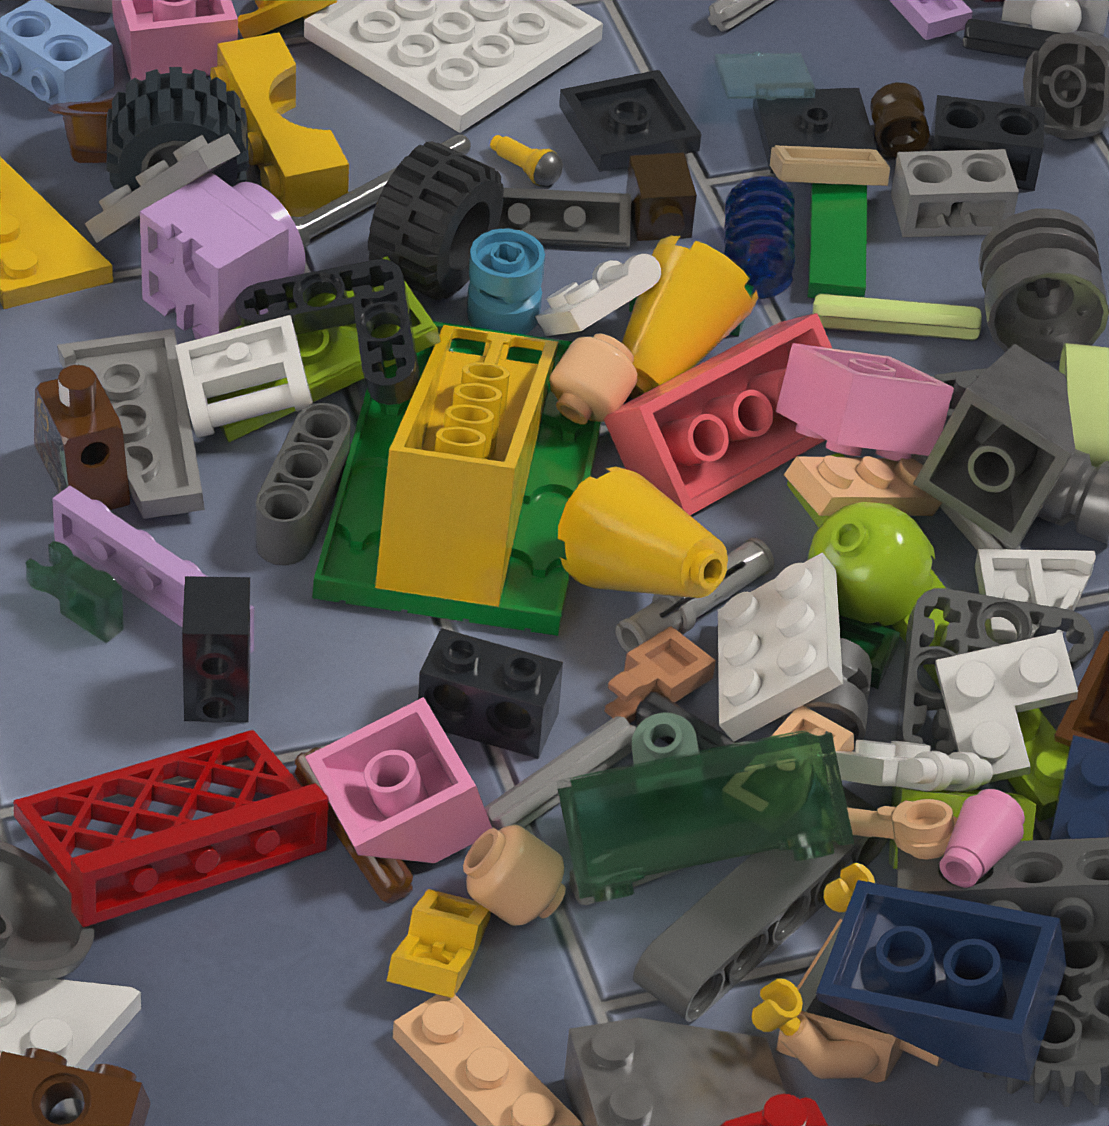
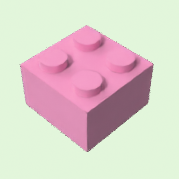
(172, 33)
(863, 402)

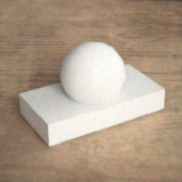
(1058, 15)

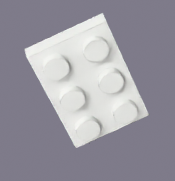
(778, 647)

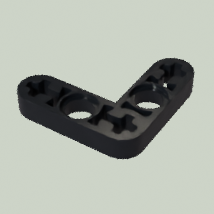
(366, 309)

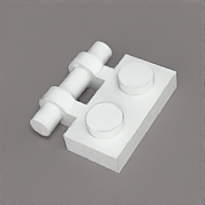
(912, 767)

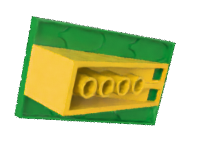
(461, 488)

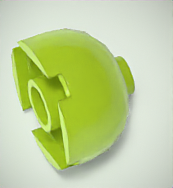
(877, 559)

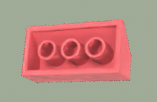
(717, 420)

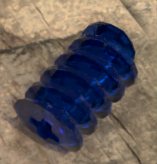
(761, 233)

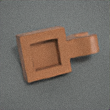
(661, 665)

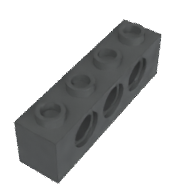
(1037, 877)

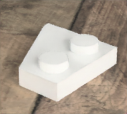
(1034, 577)
(64, 1017)

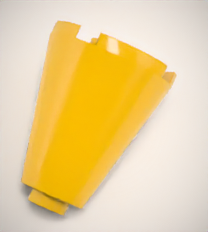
(684, 312)
(637, 540)

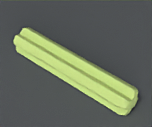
(898, 317)

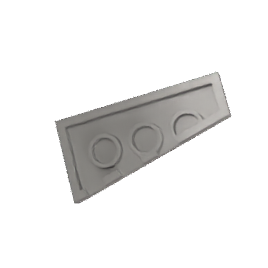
(150, 399)

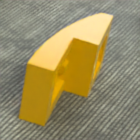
(439, 943)

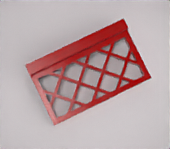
(181, 852)

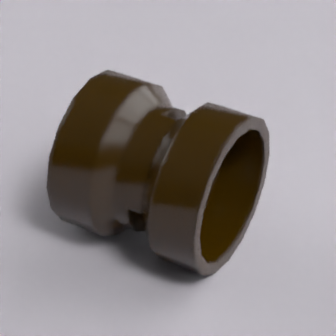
(899, 119)

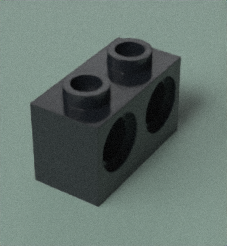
(992, 126)
(216, 649)
(491, 692)

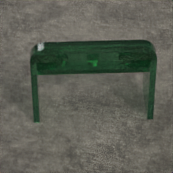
(704, 810)

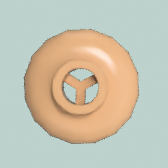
(593, 378)
(514, 875)

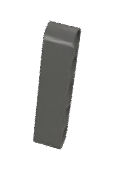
(743, 922)

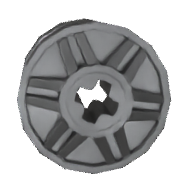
(1043, 283)

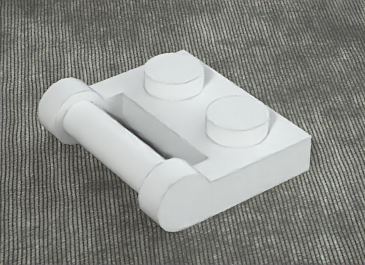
(611, 287)
(238, 362)

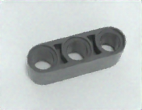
(302, 484)

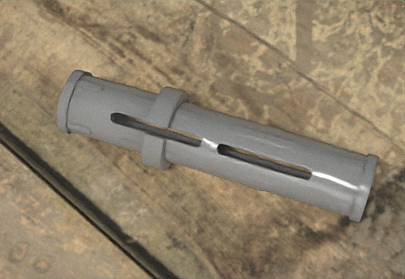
(743, 567)

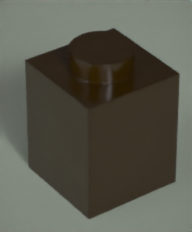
(661, 196)

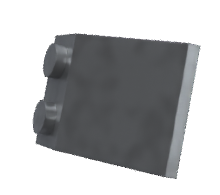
(666, 1074)

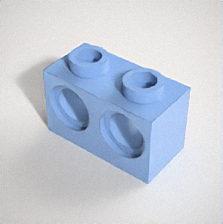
(54, 54)

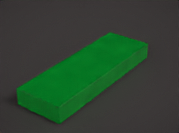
(837, 240)

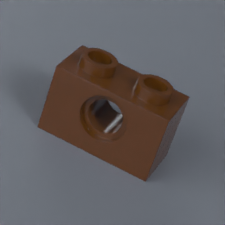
(40, 1080)

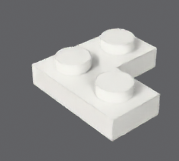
(992, 685)

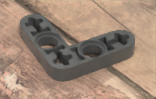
(966, 634)

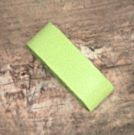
(1088, 395)

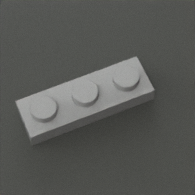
(194, 161)

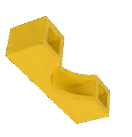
(294, 161)

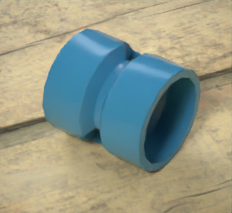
(505, 281)

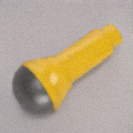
(540, 165)

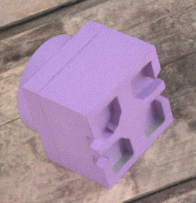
(212, 245)

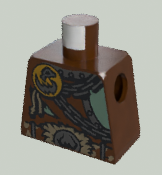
(75, 415)

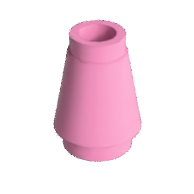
(982, 835)

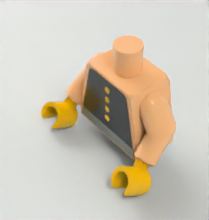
(819, 1035)

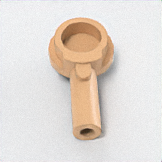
(916, 826)

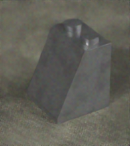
(1003, 446)

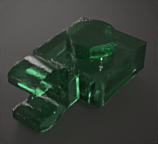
(85, 594)

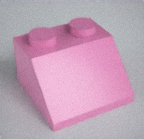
(401, 788)

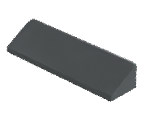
(569, 217)

